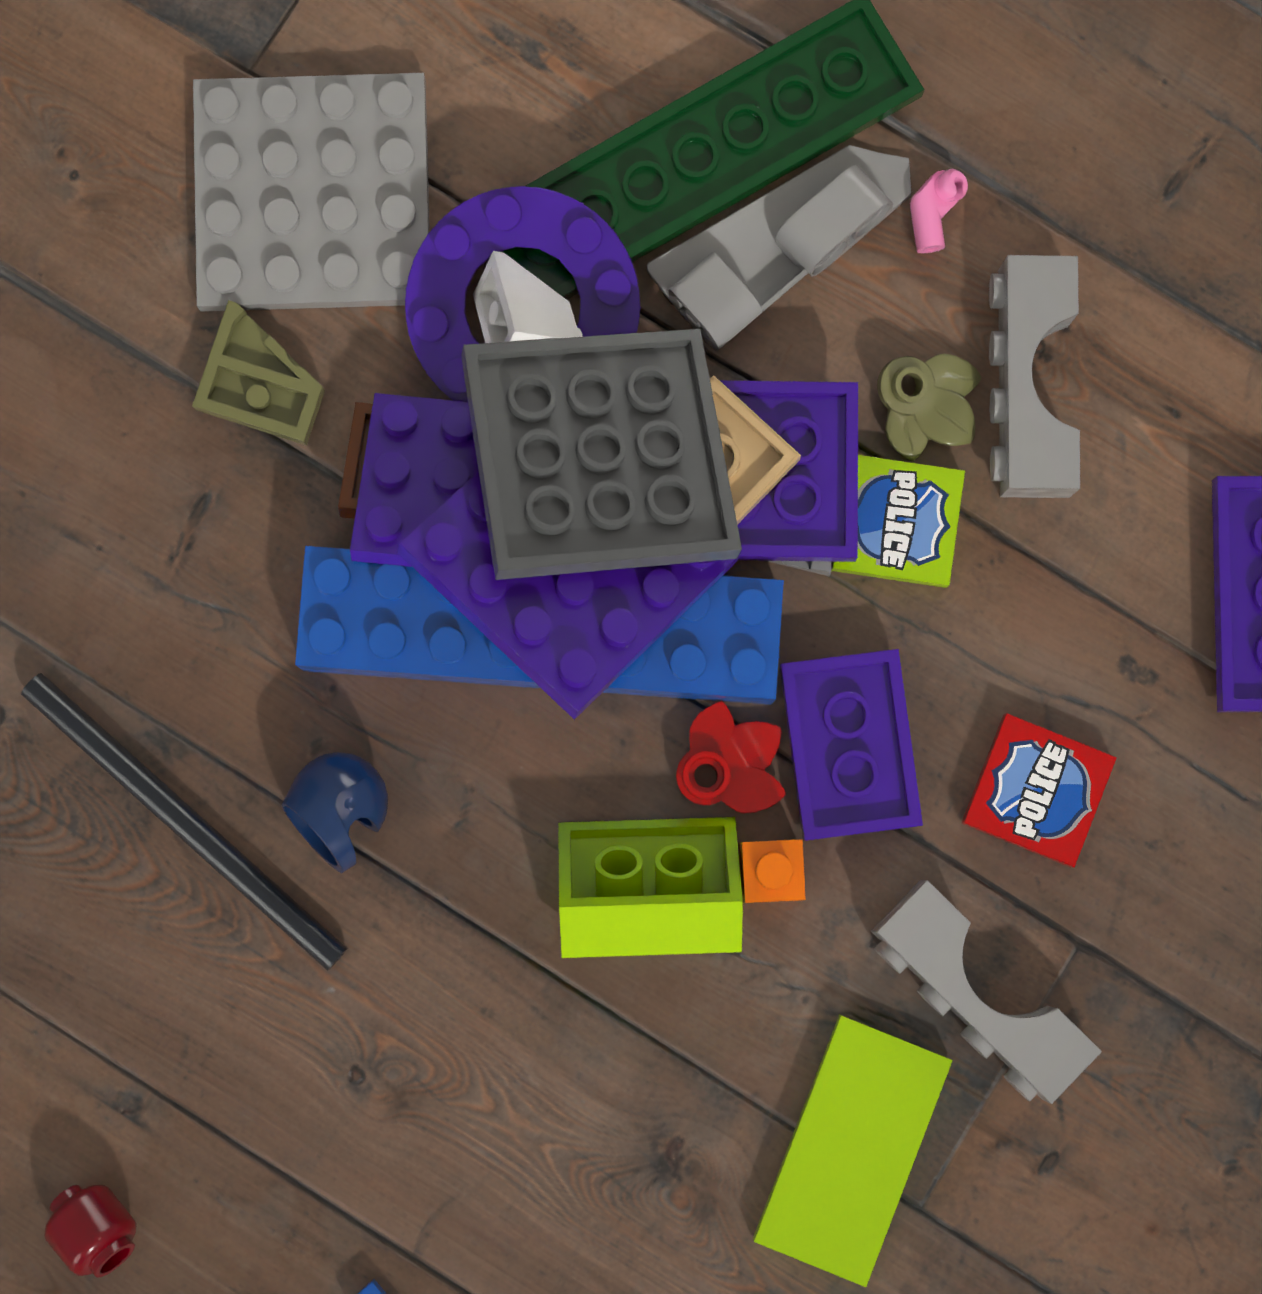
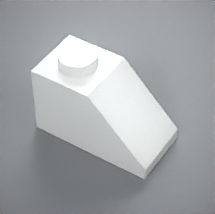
(519, 305)

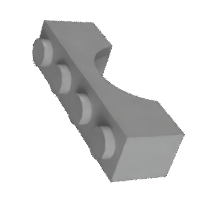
(1035, 449)
(1038, 1046)

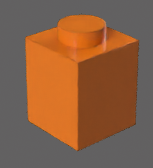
(772, 871)

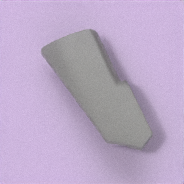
(767, 247)

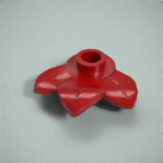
(737, 756)

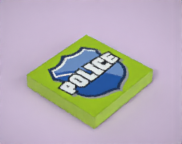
(906, 521)

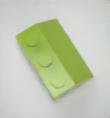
(649, 887)

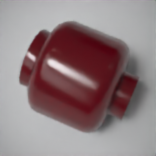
(90, 1230)

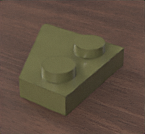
(257, 381)

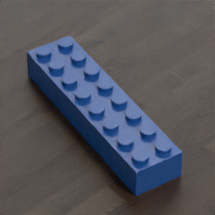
(399, 626)

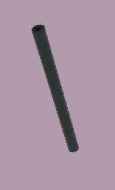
(184, 821)

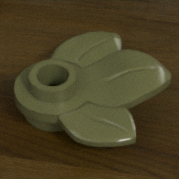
(935, 407)

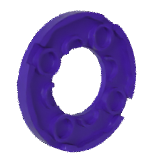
(498, 223)

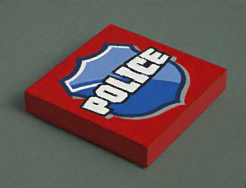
(1039, 790)

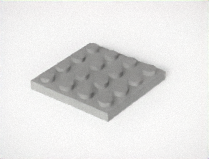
(309, 189)

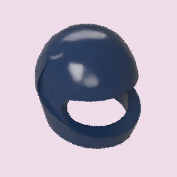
(329, 798)

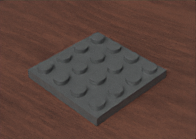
(599, 453)

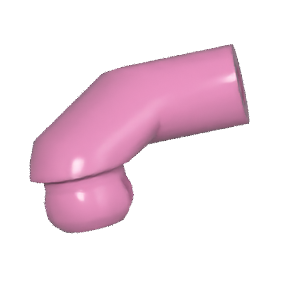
(931, 204)

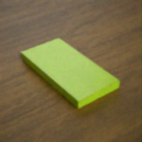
(852, 1150)

